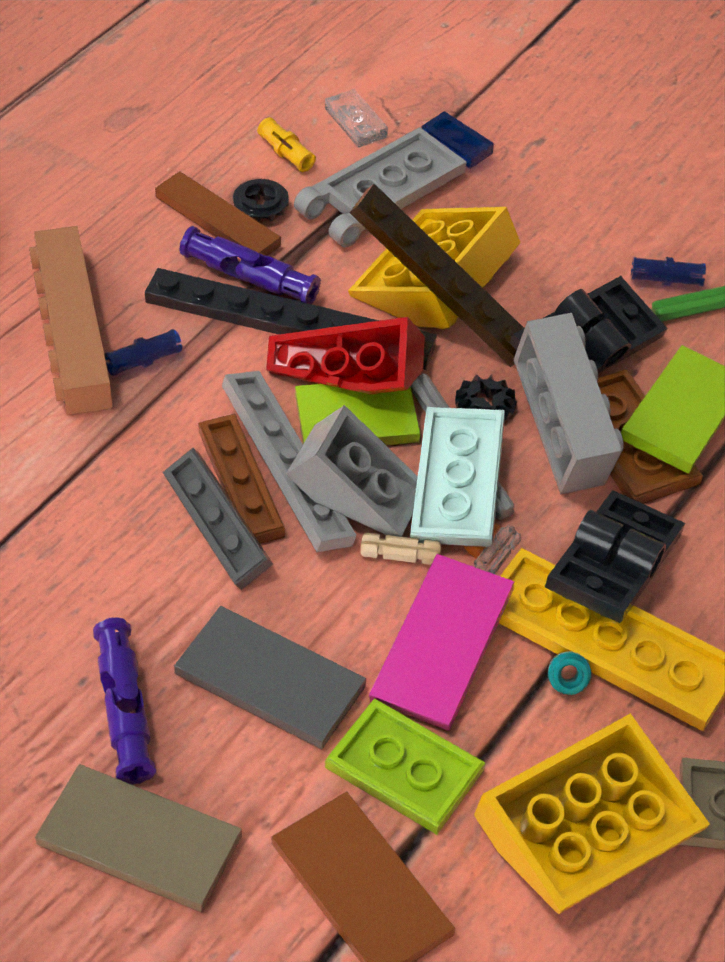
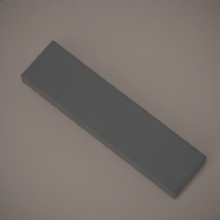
(217, 518)

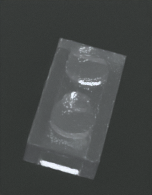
(356, 118)

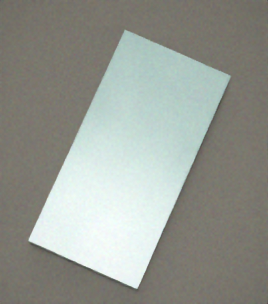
(458, 476)

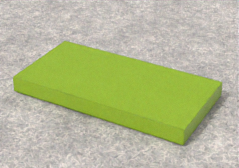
(680, 410)

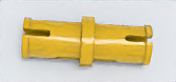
(298, 155)

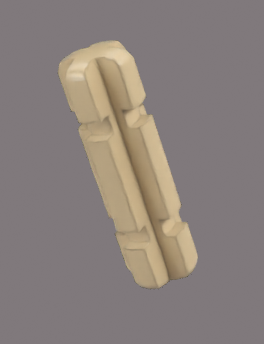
(399, 548)

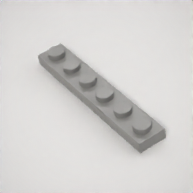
(279, 447)

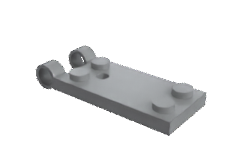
(400, 169)

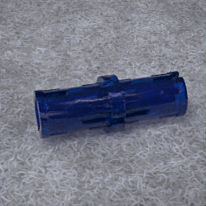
(668, 271)
(143, 352)

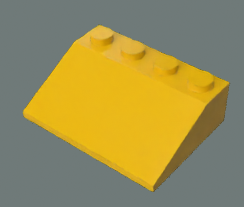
(472, 237)
(589, 814)

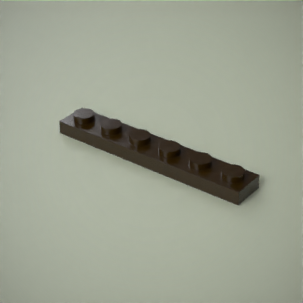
(437, 271)

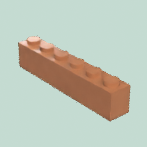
(72, 321)

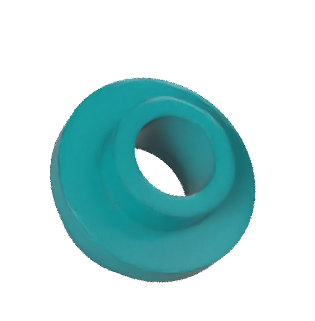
(575, 684)

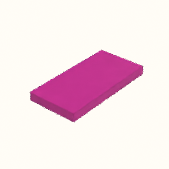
(442, 641)

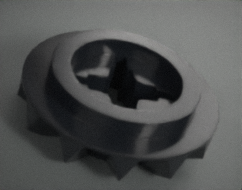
(249, 192)
(502, 397)

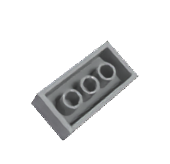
(567, 403)

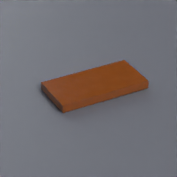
(637, 472)
(362, 884)

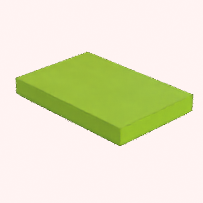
(387, 414)
(405, 766)

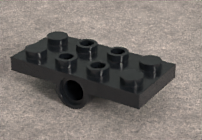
(612, 320)
(614, 555)

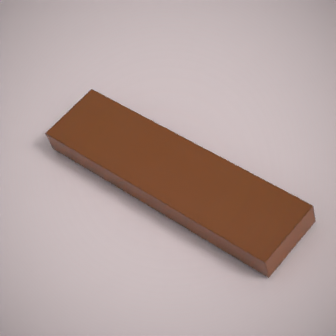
(216, 214)
(241, 476)

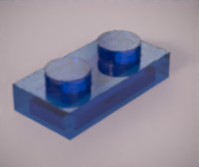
(459, 138)

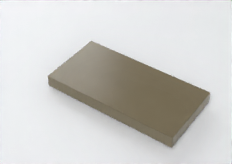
(139, 837)

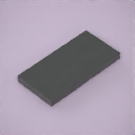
(270, 676)

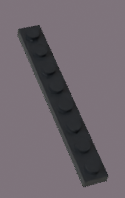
(250, 307)

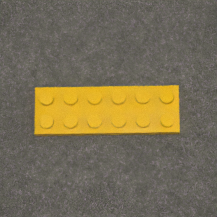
(637, 655)

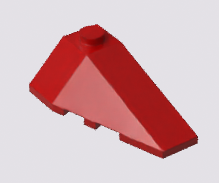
(353, 357)

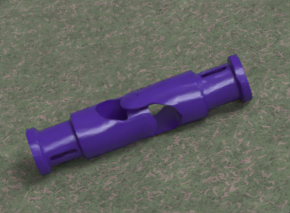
(253, 267)
(119, 675)

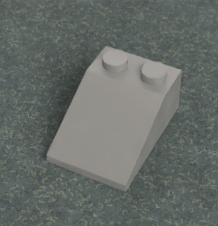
(355, 474)

